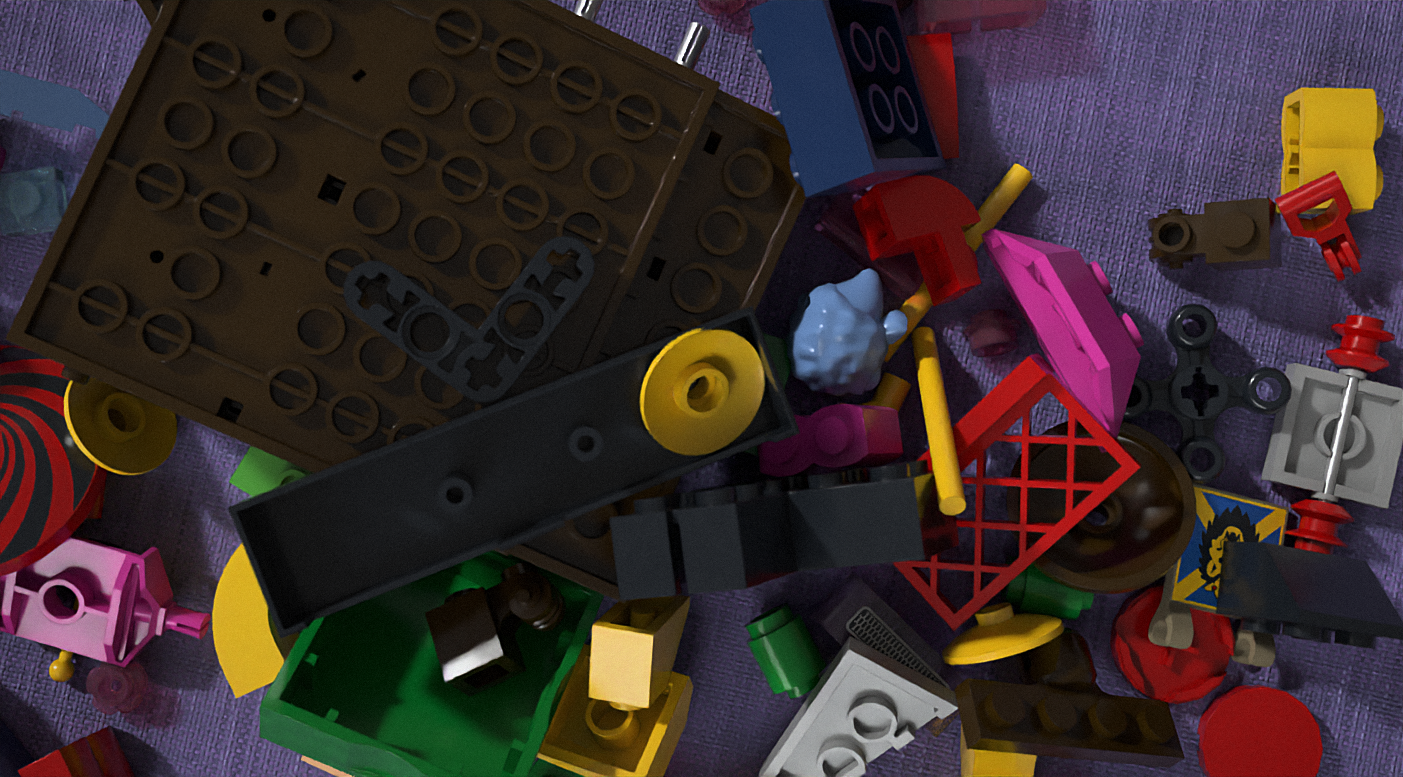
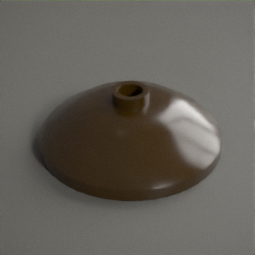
(1145, 517)

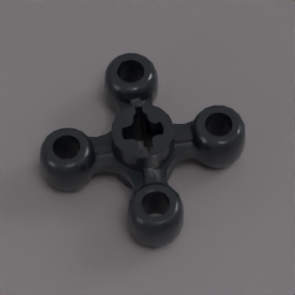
(1223, 391)

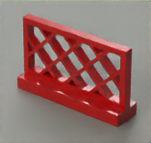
(972, 437)

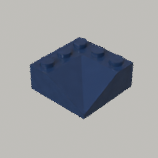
(845, 93)

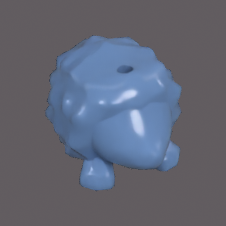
(842, 336)

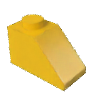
(636, 650)

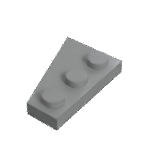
(856, 715)

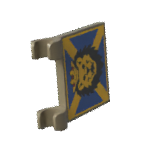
(1196, 575)

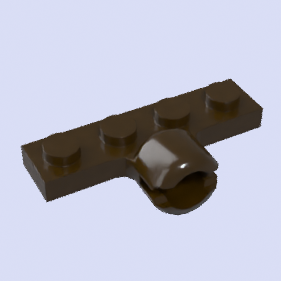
(1065, 712)

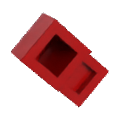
(924, 218)

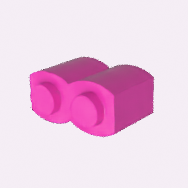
(834, 440)

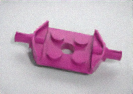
(120, 599)

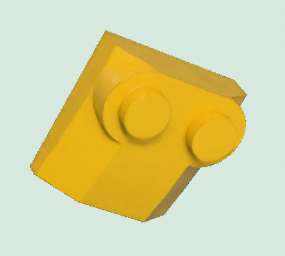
(611, 742)

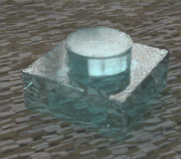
(32, 201)

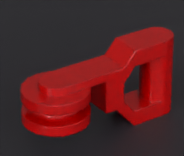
(1324, 226)

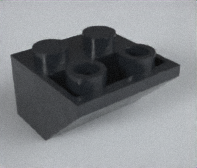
(1305, 594)

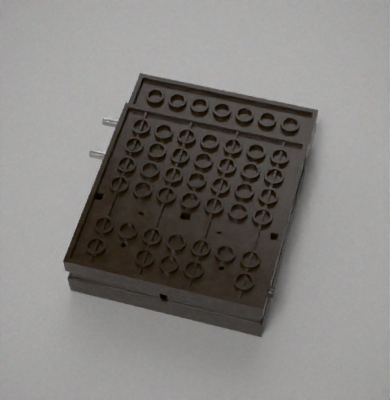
(419, 134)

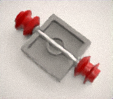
(1338, 435)

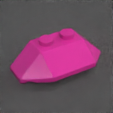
(1071, 320)

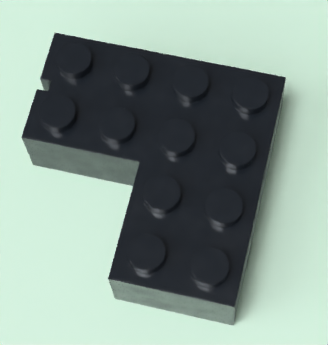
(779, 526)

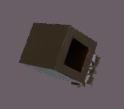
(1229, 235)
(479, 626)

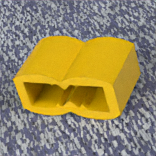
(1329, 133)

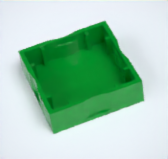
(374, 700)

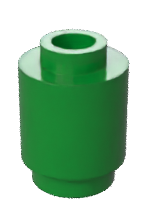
(1039, 594)
(785, 651)

